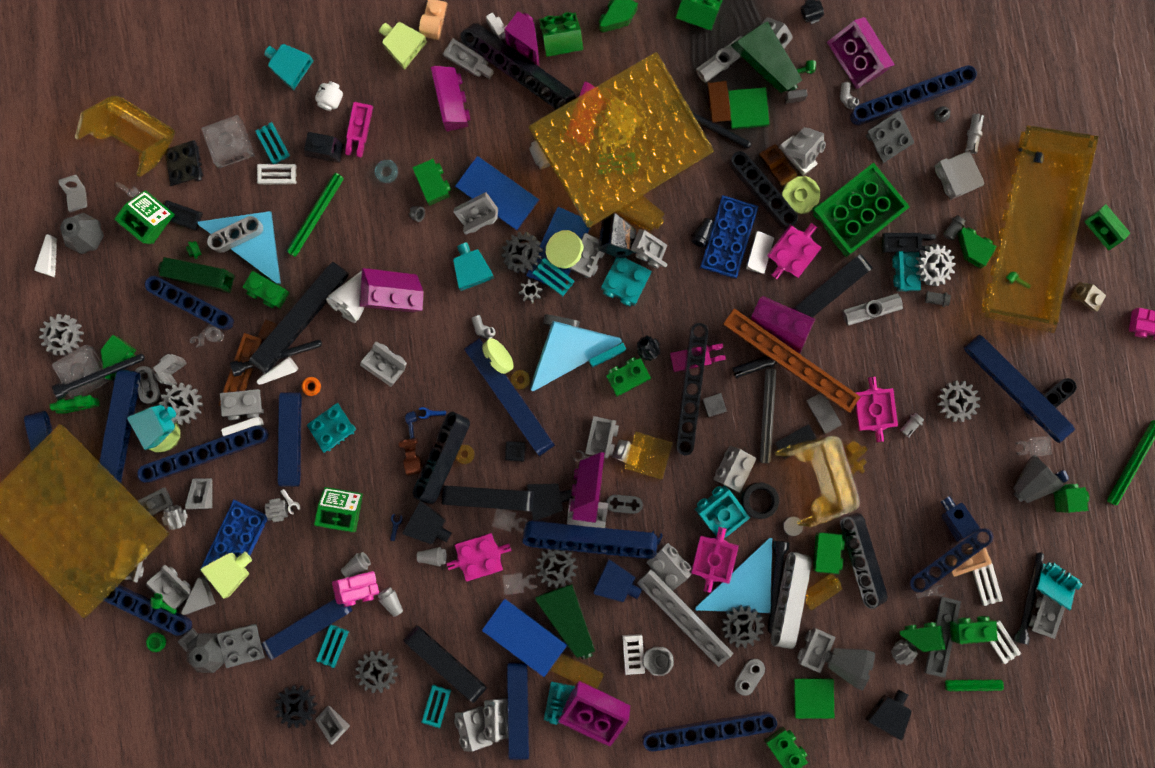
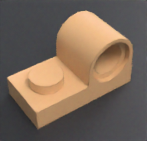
(433, 19)
(977, 561)

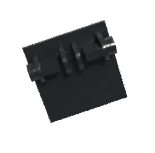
(183, 163)

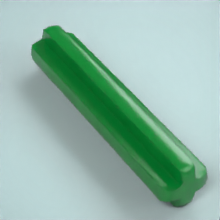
(974, 685)

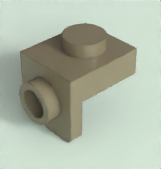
(1088, 295)

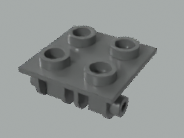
(890, 136)
(240, 645)

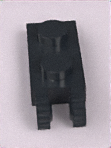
(904, 242)

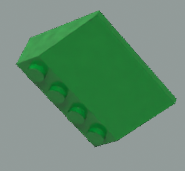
(860, 209)

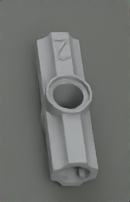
(715, 66)
(861, 312)

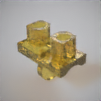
(856, 452)

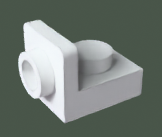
(496, 26)

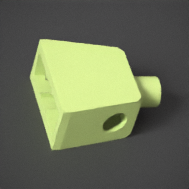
(402, 42)
(227, 573)

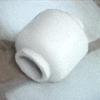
(328, 96)

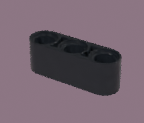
(1057, 393)

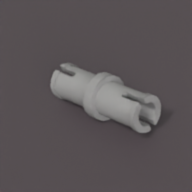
(974, 133)

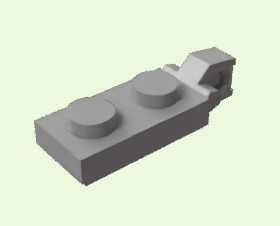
(467, 59)

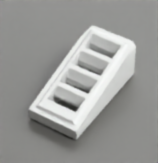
(47, 258)
(284, 368)
(633, 638)

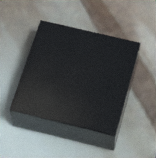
(515, 451)

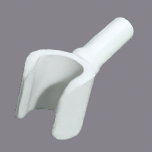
(290, 502)

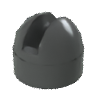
(945, 117)
(417, 213)

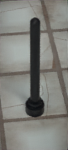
(721, 131)
(239, 367)
(60, 390)
(780, 549)
(1022, 635)

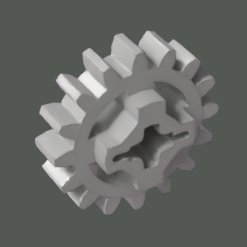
(935, 265)
(53, 332)
(957, 393)
(184, 396)

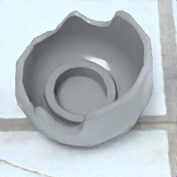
(658, 661)

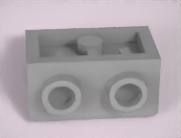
(589, 256)

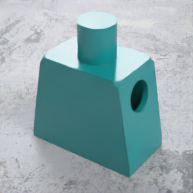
(288, 64)
(471, 268)
(153, 425)

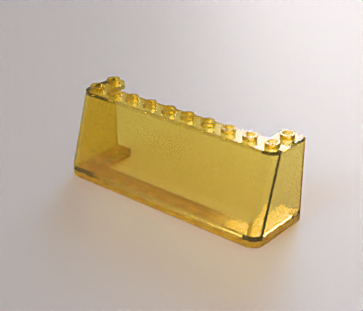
(1040, 228)

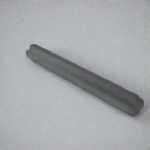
(767, 418)

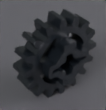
(289, 701)

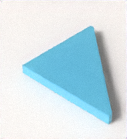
(258, 251)
(567, 349)
(748, 585)

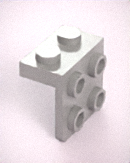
(959, 175)

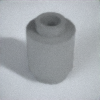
(538, 156)

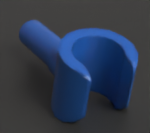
(431, 413)

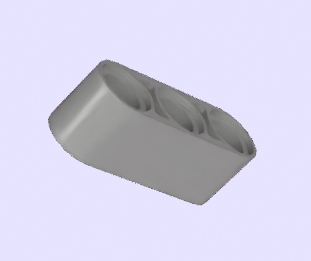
(226, 234)

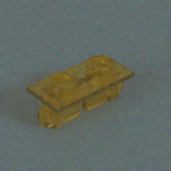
(822, 591)

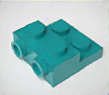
(625, 281)
(721, 511)

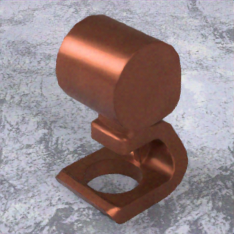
(412, 462)

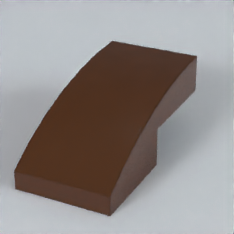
(719, 101)
(777, 165)

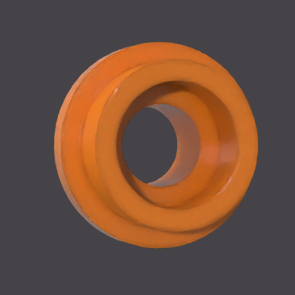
(305, 384)

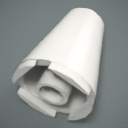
(347, 299)

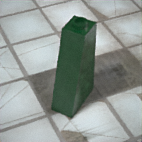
(768, 57)
(196, 274)
(567, 617)

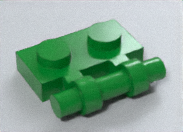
(76, 404)

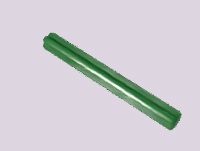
(315, 214)
(1132, 465)

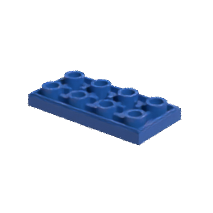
(511, 199)
(561, 221)
(729, 237)
(237, 533)
(524, 637)

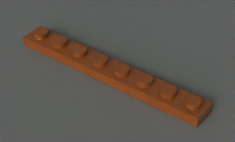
(791, 360)

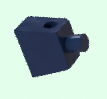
(960, 527)
(616, 583)

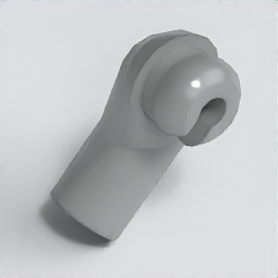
(845, 97)
(482, 330)

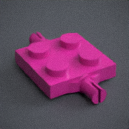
(794, 251)
(876, 409)
(478, 557)
(715, 559)

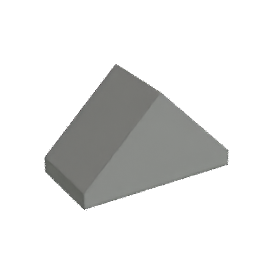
(200, 494)
(199, 598)
(331, 724)

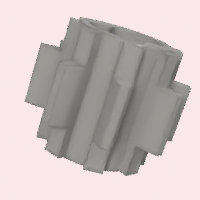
(530, 285)
(276, 510)
(174, 517)
(904, 652)

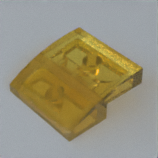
(648, 455)

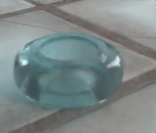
(386, 163)

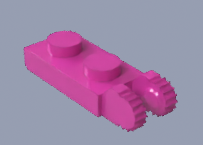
(358, 127)
(679, 358)

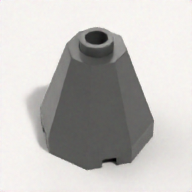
(81, 233)
(1036, 481)
(205, 653)
(851, 665)

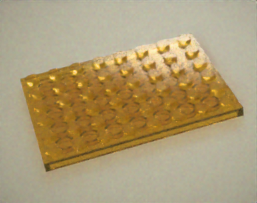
(621, 139)
(75, 521)

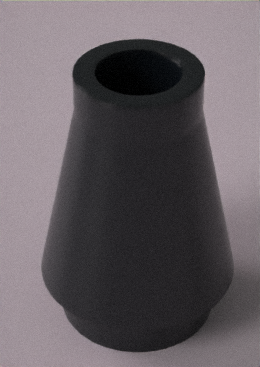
(701, 235)

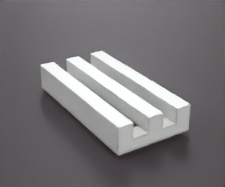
(292, 174)
(257, 421)
(992, 600)
(1016, 652)

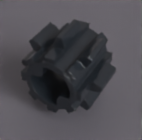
(812, 11)
(648, 348)

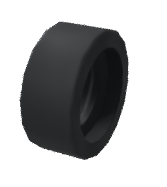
(774, 497)

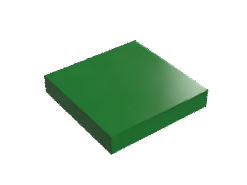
(748, 108)
(813, 698)

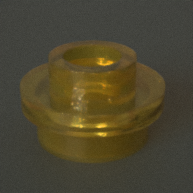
(515, 375)
(469, 449)

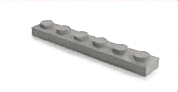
(685, 618)

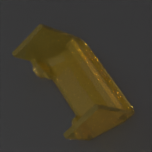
(129, 125)
(833, 477)

